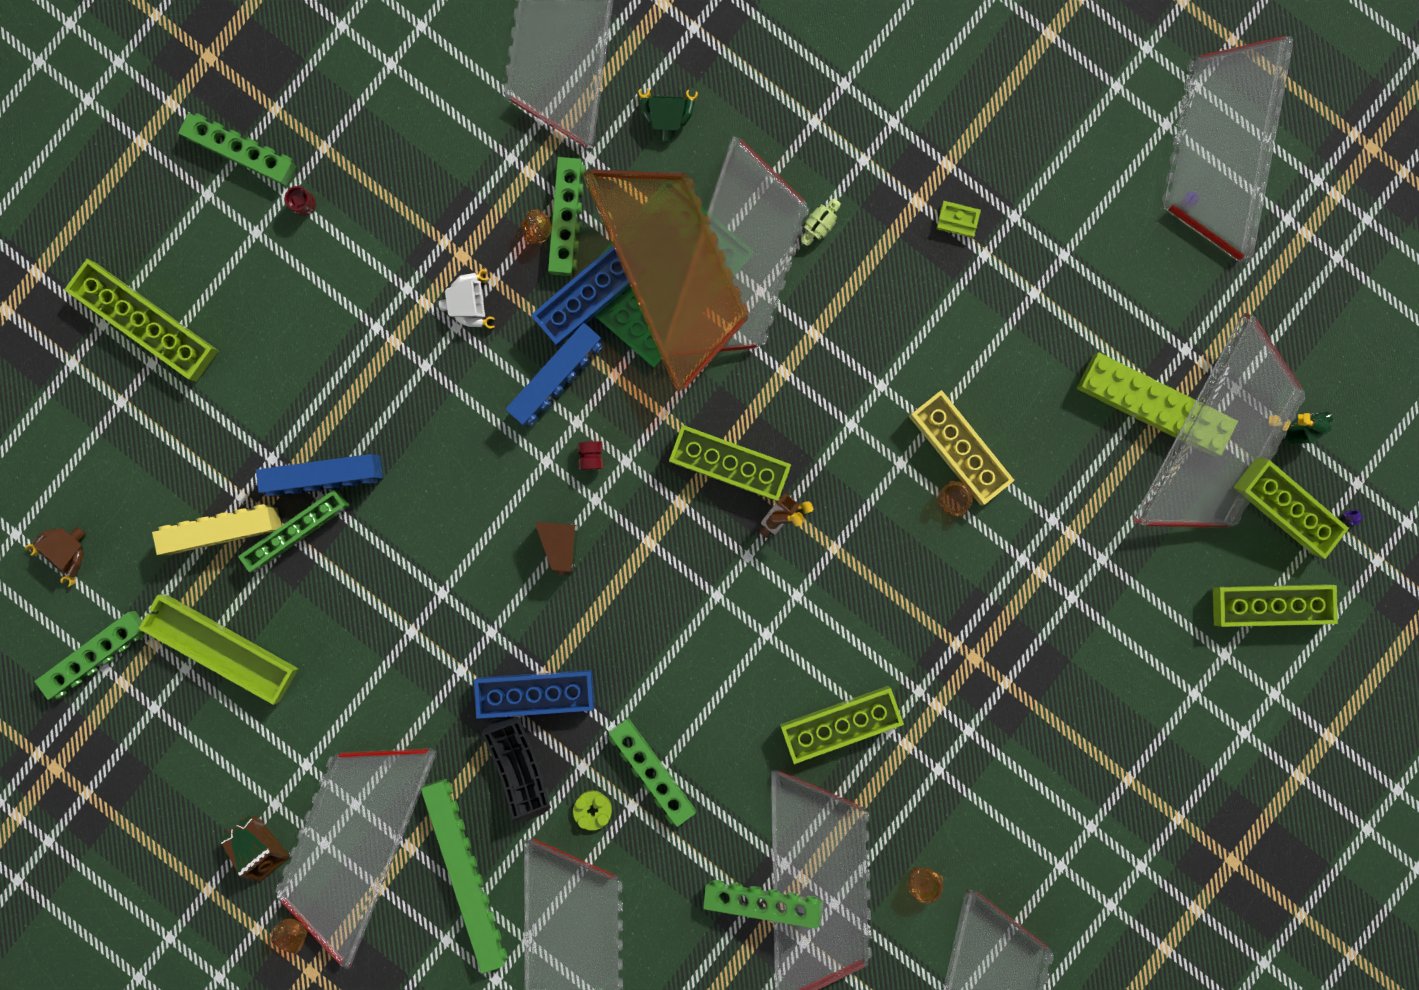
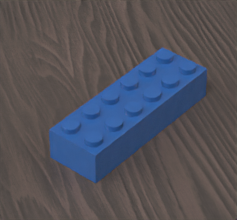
(582, 297)
(555, 375)
(319, 474)
(534, 694)

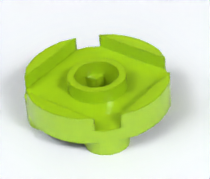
(589, 821)

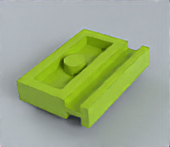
(958, 219)

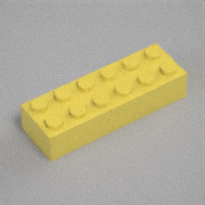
(961, 448)
(217, 530)

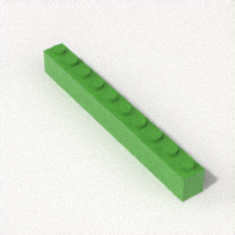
(463, 875)

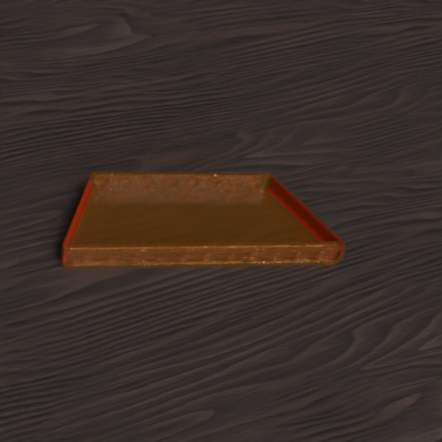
(670, 265)

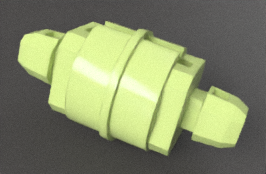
(817, 219)

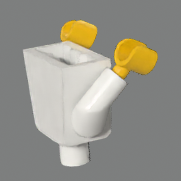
(466, 301)

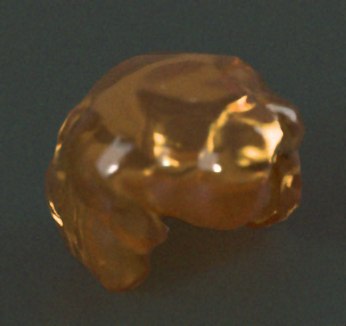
(537, 226)
(955, 498)
(925, 885)
(289, 935)

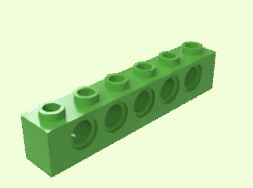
(192, 129)
(565, 168)
(294, 531)
(50, 683)
(674, 815)
(715, 902)

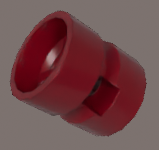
(300, 200)
(590, 455)

